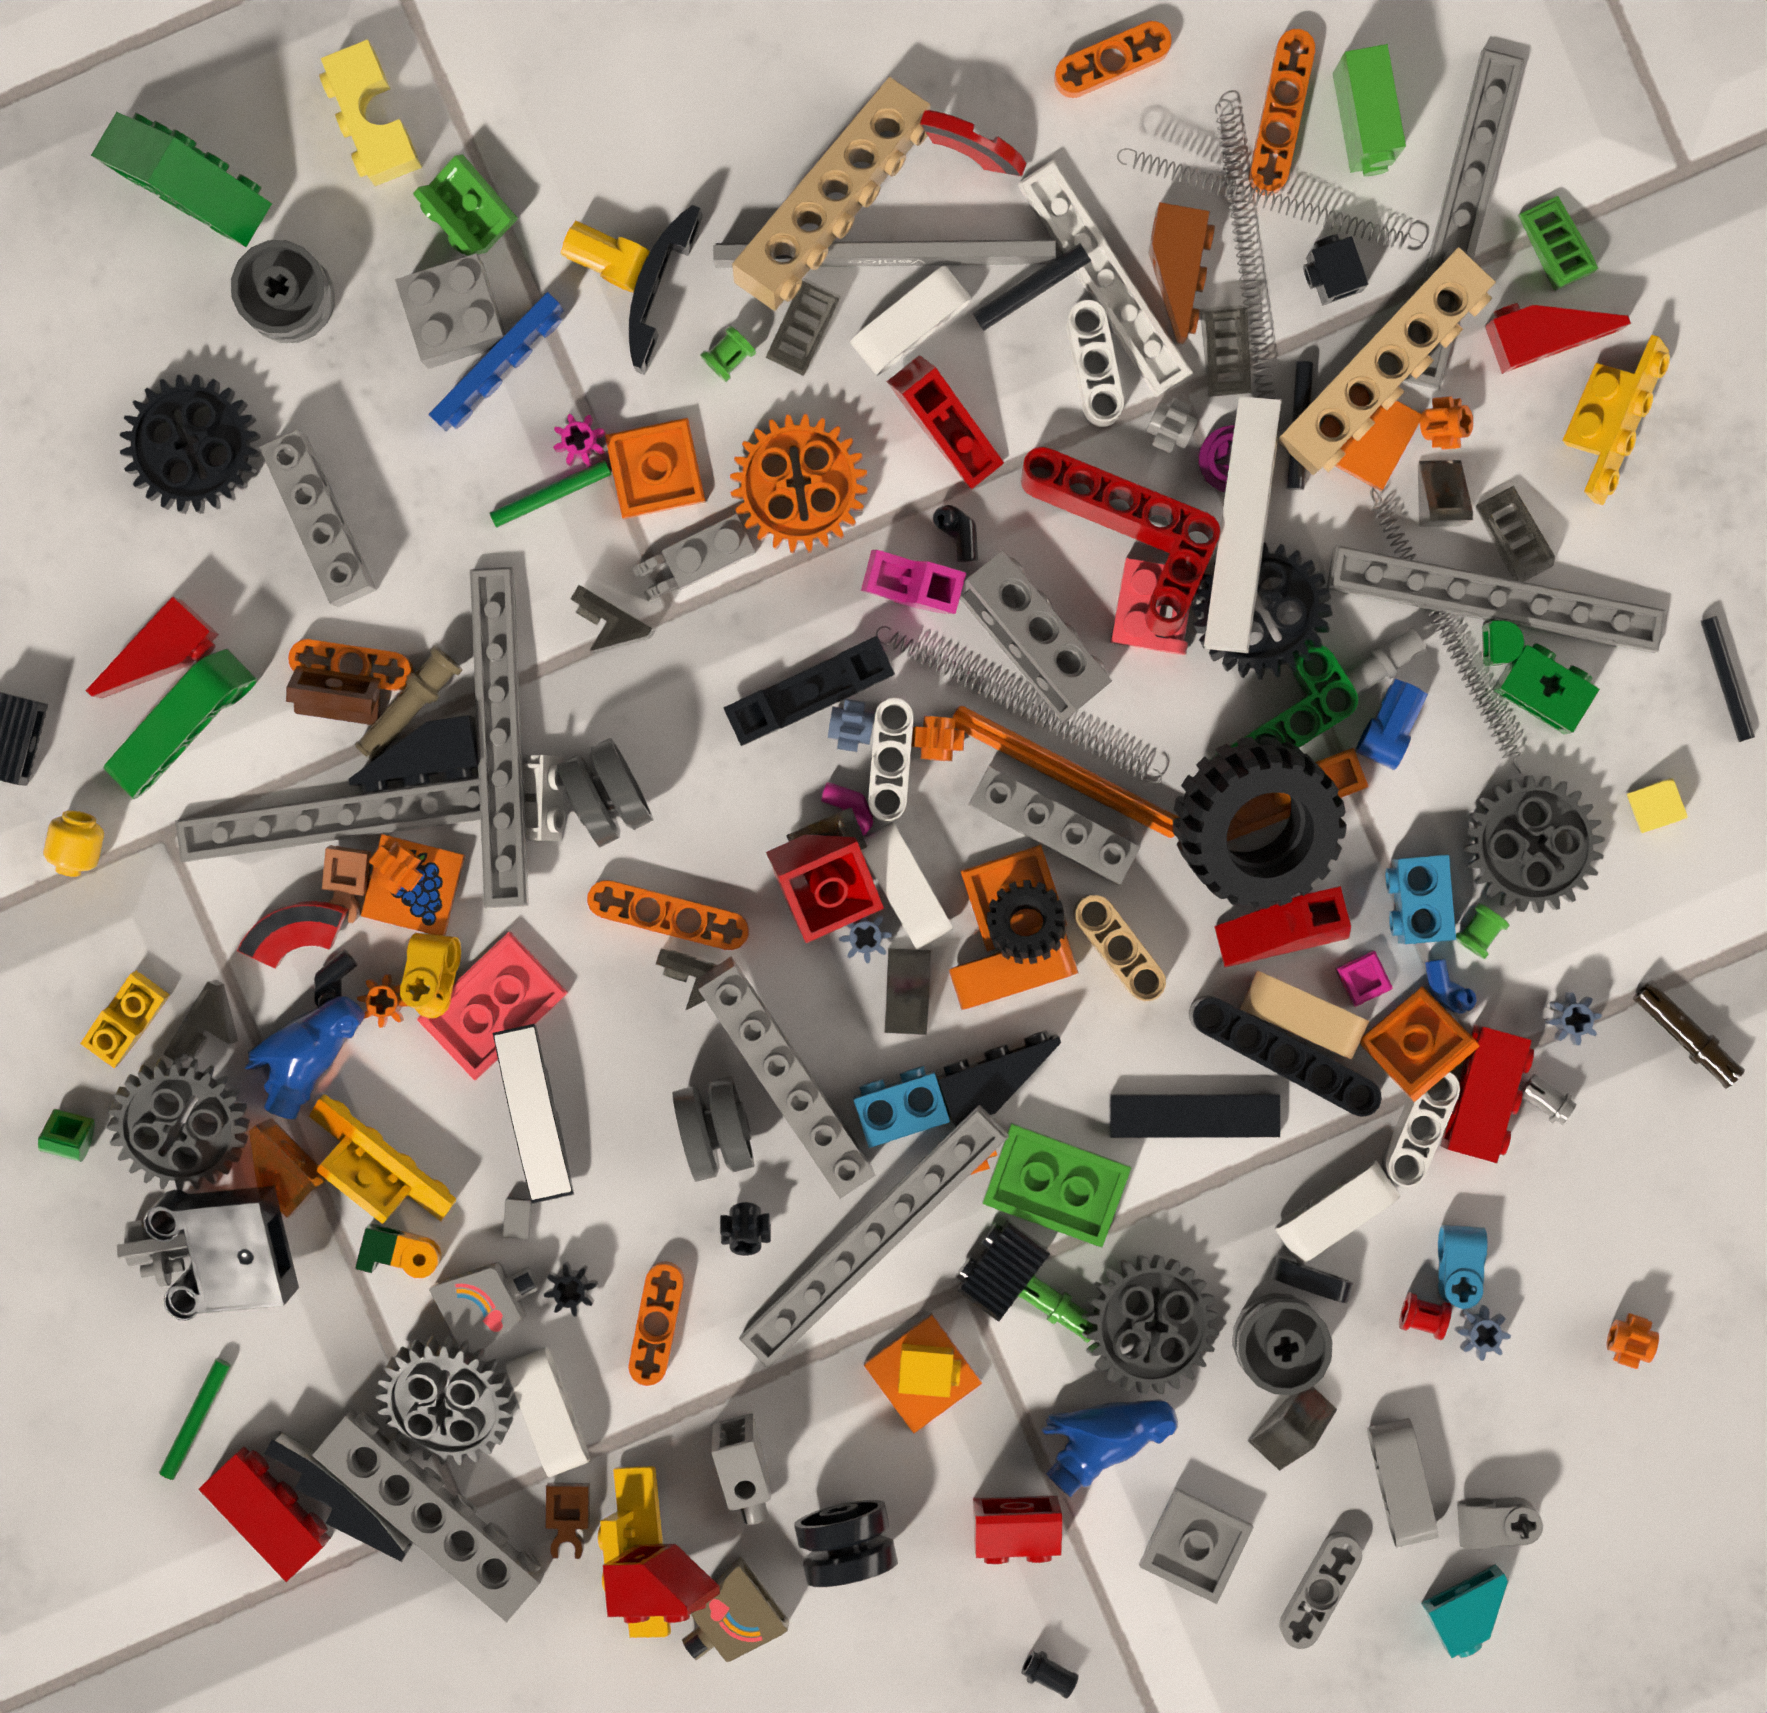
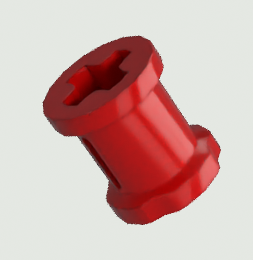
(1425, 1316)

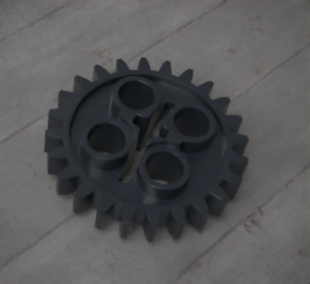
(156, 460)
(1297, 592)

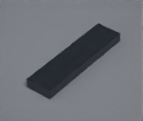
(1194, 1115)

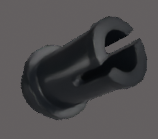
(1049, 1674)

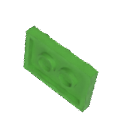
(1056, 1185)

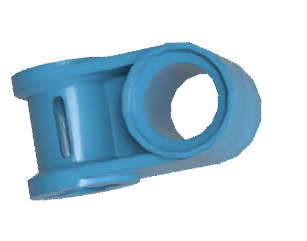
(1461, 1257)

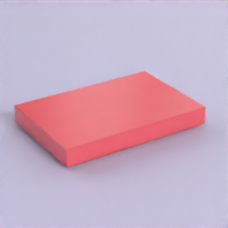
(495, 995)

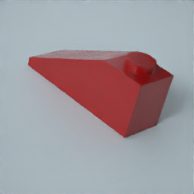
(1544, 331)
(945, 420)
(164, 645)

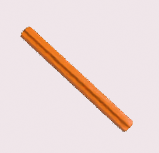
(1065, 771)

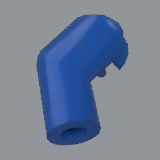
(1446, 992)

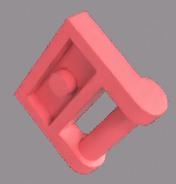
(1133, 600)

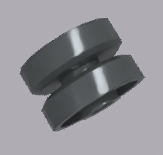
(261, 277)
(599, 795)
(719, 1127)
(1297, 1364)

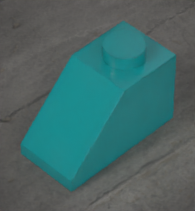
(1467, 1611)

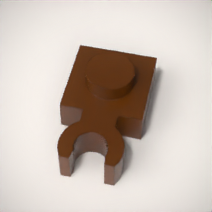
(567, 1511)

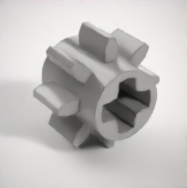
(1172, 425)

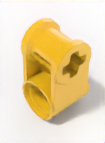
(429, 972)

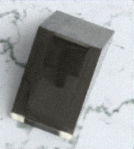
(1443, 494)
(907, 991)
(1293, 1428)

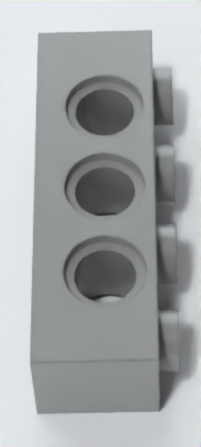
(317, 518)
(1011, 631)
(1054, 826)

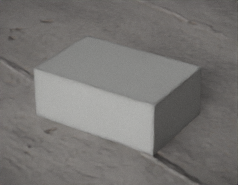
(517, 1218)

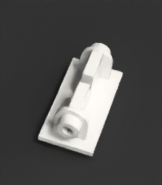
(546, 816)

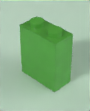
(1369, 109)

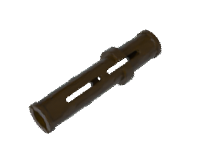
(1683, 1029)

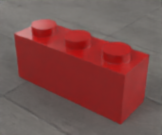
(1488, 1094)
(266, 1512)

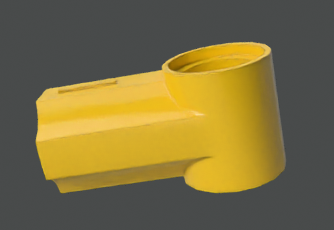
(615, 259)

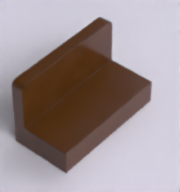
(334, 695)

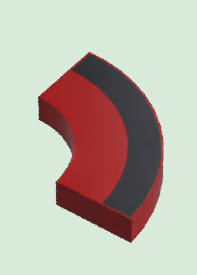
(958, 135)
(291, 928)

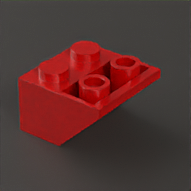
(655, 1583)

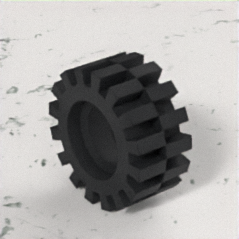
(1026, 898)

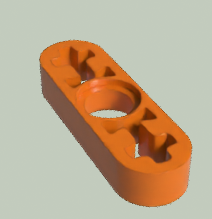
(1145, 56)
(384, 658)
(638, 1351)

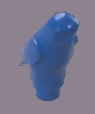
(303, 1053)
(1105, 1437)

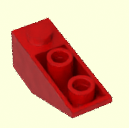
(1283, 929)

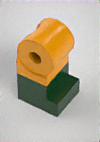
(411, 1252)

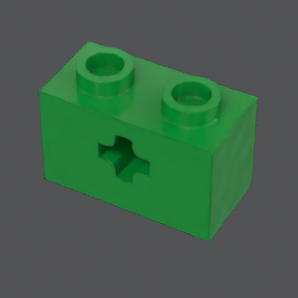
(1558, 709)

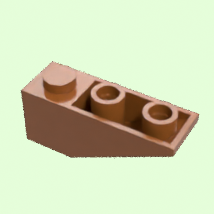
(1176, 256)

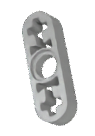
(1295, 1613)

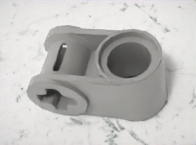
(1490, 1522)

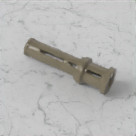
(420, 689)

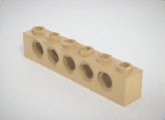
(889, 109)
(1457, 277)

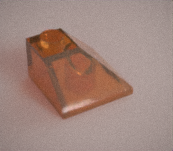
(284, 1165)

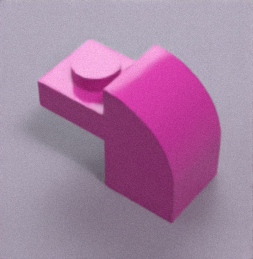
(913, 582)

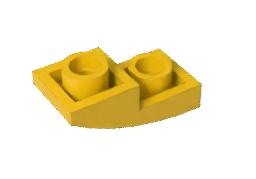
(125, 1019)

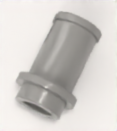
(1548, 1100)

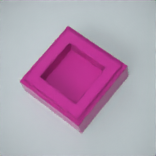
(1364, 978)

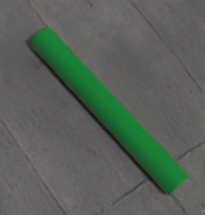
(550, 493)
(194, 1419)

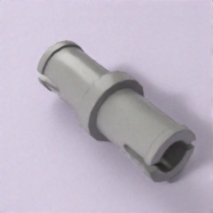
(1386, 661)

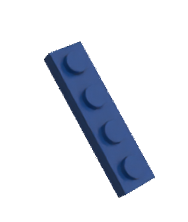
(510, 350)

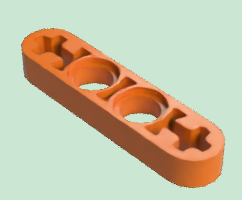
(1278, 111)
(667, 919)

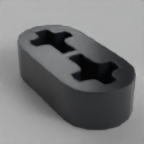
(1312, 1280)

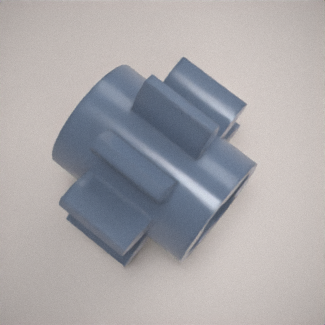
(851, 725)
(866, 949)
(1581, 1026)
(1493, 1329)

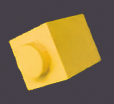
(928, 1370)

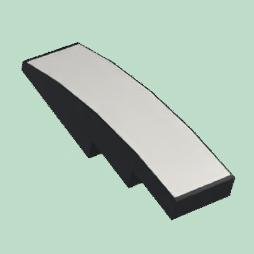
(533, 1113)
(349, 1511)

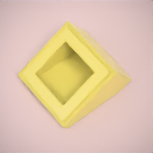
(1657, 805)

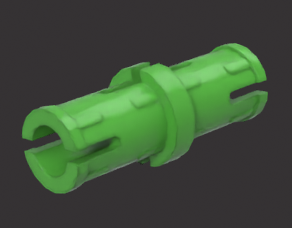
(1056, 1306)

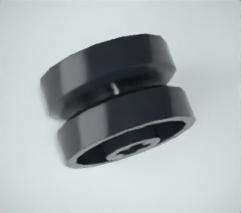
(846, 1543)

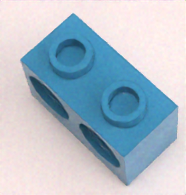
(1433, 897)
(905, 1118)

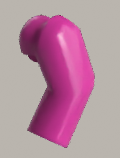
(847, 798)

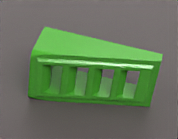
(1549, 262)

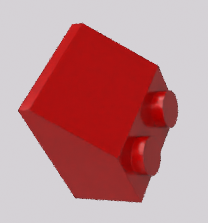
(824, 883)
(1017, 1528)

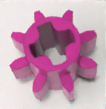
(590, 443)

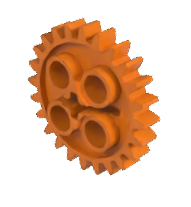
(836, 477)

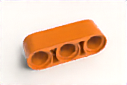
(998, 977)

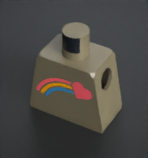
(737, 1618)

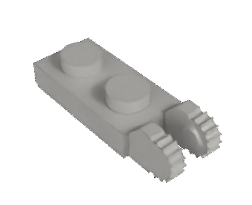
(698, 556)

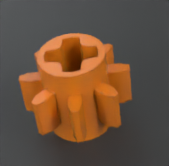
(1446, 422)
(938, 738)
(395, 868)
(376, 1009)
(1632, 1341)

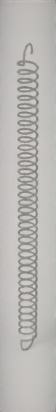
(1266, 198)
(1244, 257)
(1446, 642)
(1015, 710)

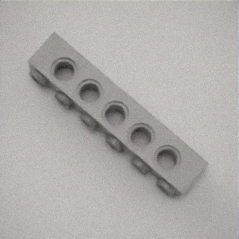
(785, 1077)
(436, 1538)

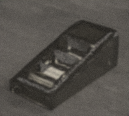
(1241, 333)
(786, 359)
(1537, 542)

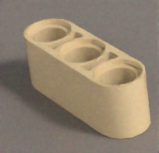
(1135, 961)
(1304, 1015)

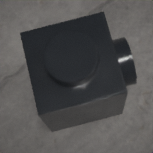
(1335, 269)

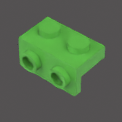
(465, 207)

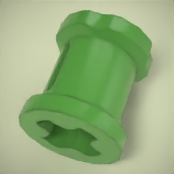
(728, 353)
(1481, 930)

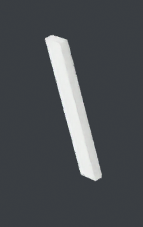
(1106, 279)
(1243, 524)

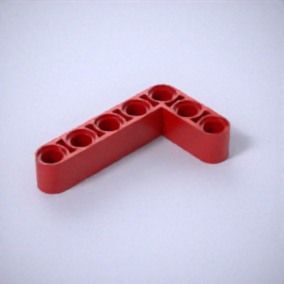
(1132, 523)

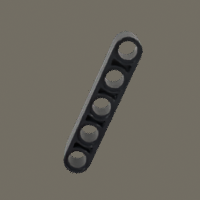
(1304, 1062)

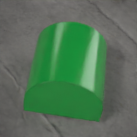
(1501, 642)
(67, 1135)

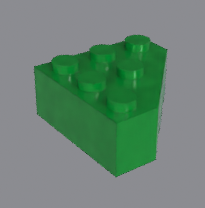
(182, 175)

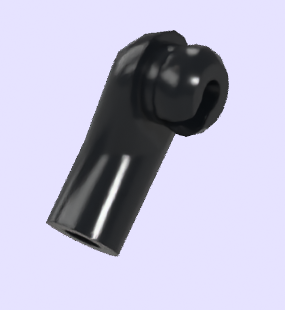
(961, 528)
(329, 978)

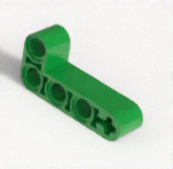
(1312, 705)
(178, 720)

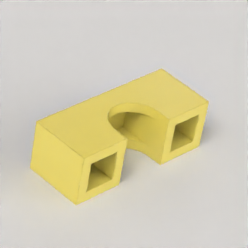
(354, 79)

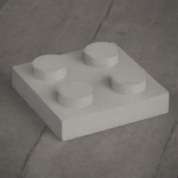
(1196, 1545)

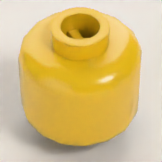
(73, 843)

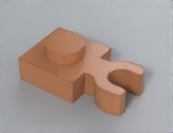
(347, 875)

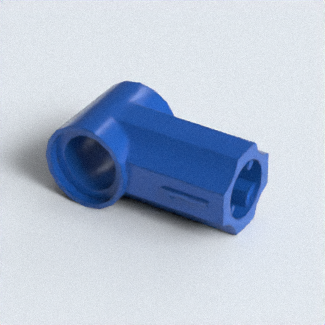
(1387, 734)

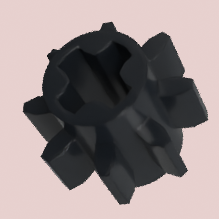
(745, 1229)
(558, 1289)

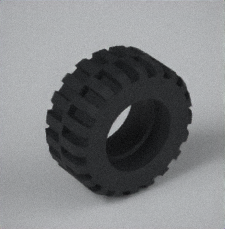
(1289, 861)

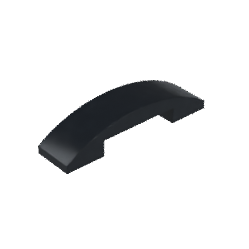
(679, 238)
(809, 691)

